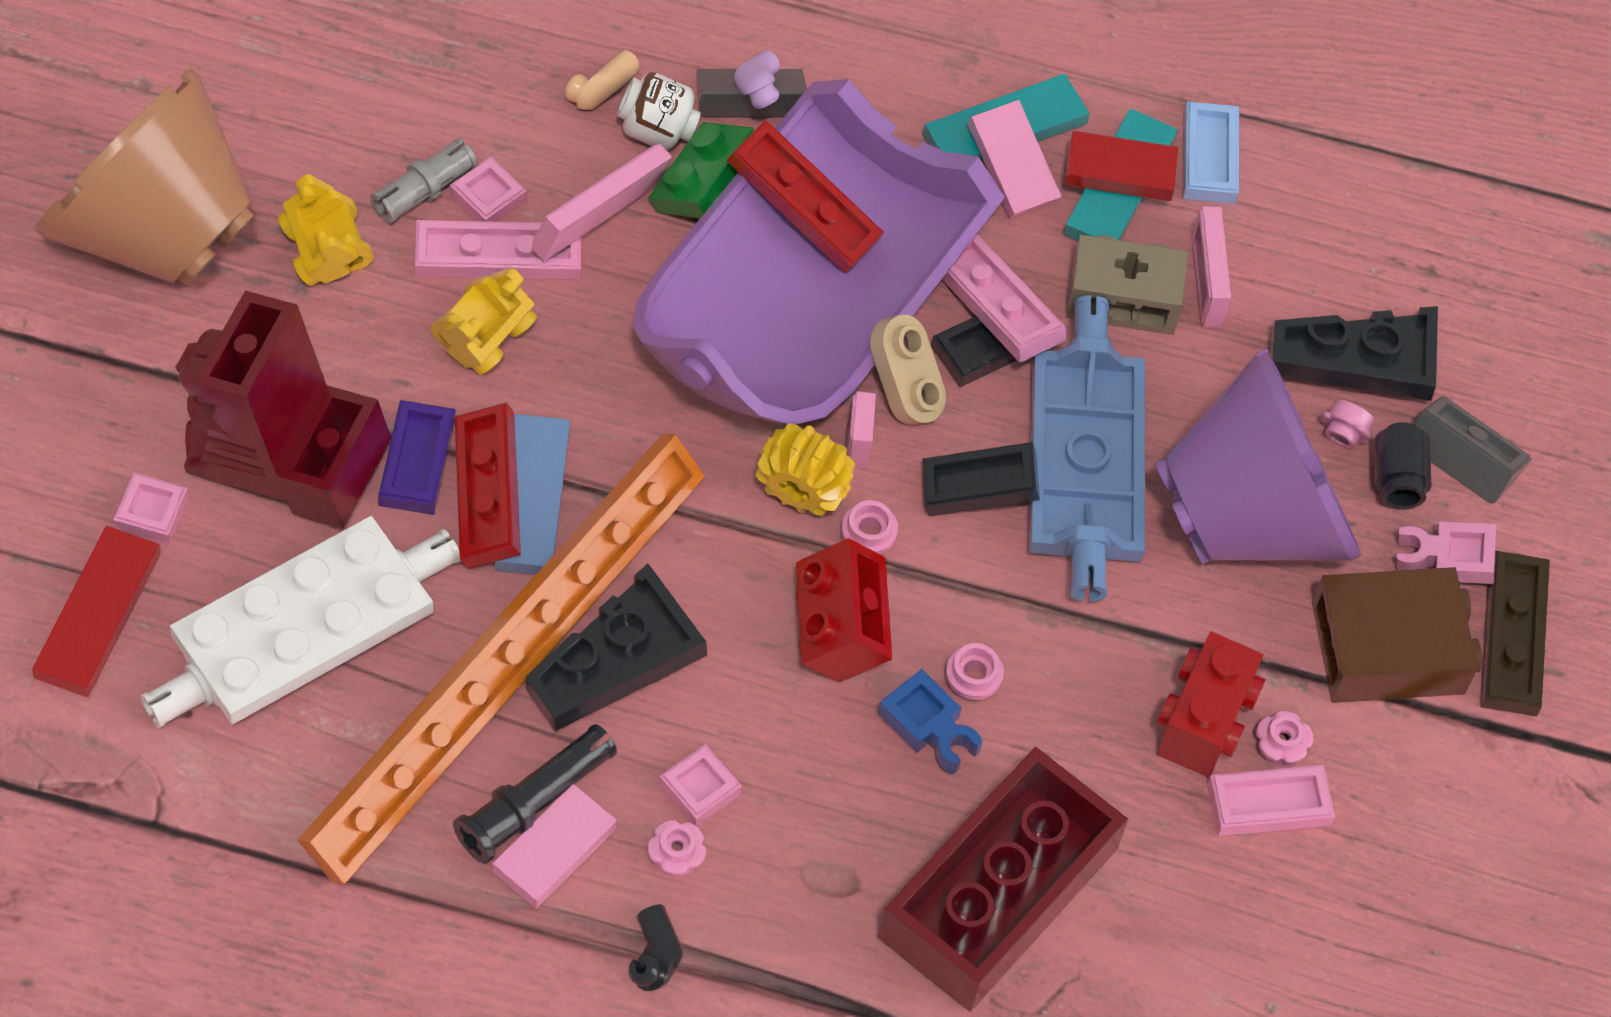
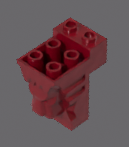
(271, 418)

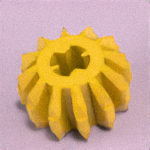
(805, 469)

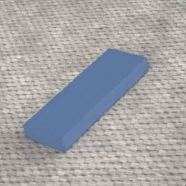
(540, 478)

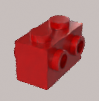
(843, 610)
(1205, 715)

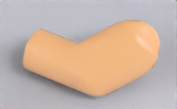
(609, 79)

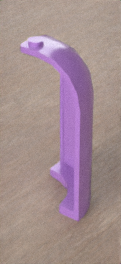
(769, 319)

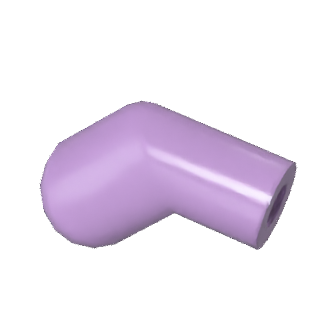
(756, 79)

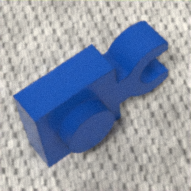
(927, 714)

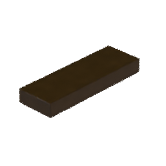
(1515, 634)

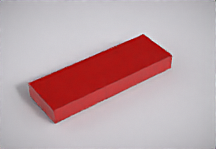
(805, 196)
(487, 486)
(96, 611)

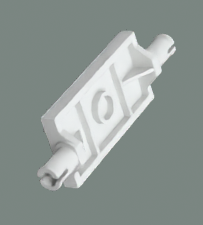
(299, 621)

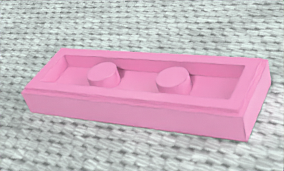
(600, 201)
(488, 247)
(1003, 302)

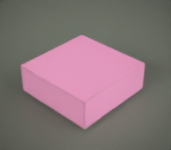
(488, 192)
(861, 429)
(151, 508)
(700, 785)

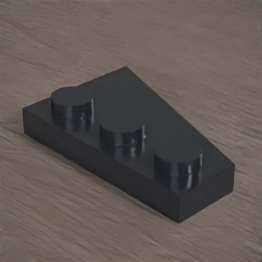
(1365, 354)
(621, 651)

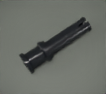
(515, 806)

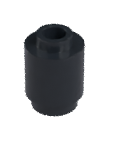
(1402, 465)

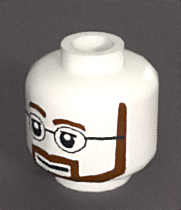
(658, 111)

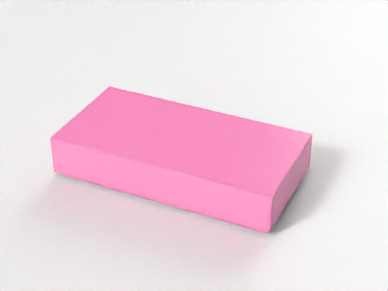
(1014, 159)
(1211, 267)
(1271, 800)
(554, 846)

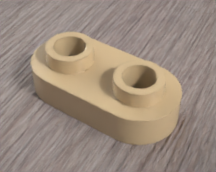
(908, 370)

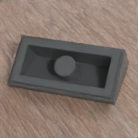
(721, 98)
(1471, 450)

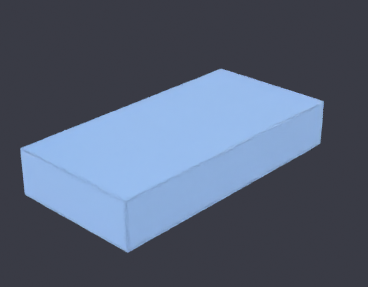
(1211, 152)

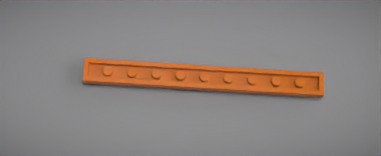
(500, 660)

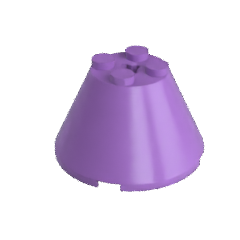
(1254, 479)

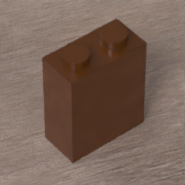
(1395, 634)

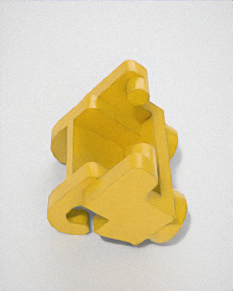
(324, 232)
(484, 318)

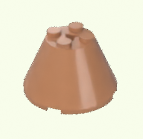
(157, 191)

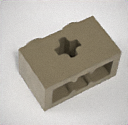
(1136, 279)

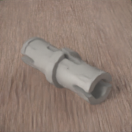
(423, 181)

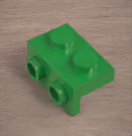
(699, 171)

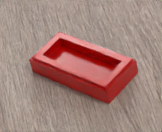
(1121, 166)

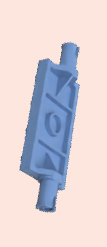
(1089, 452)

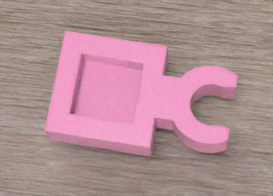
(1458, 545)

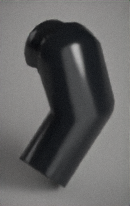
(661, 954)

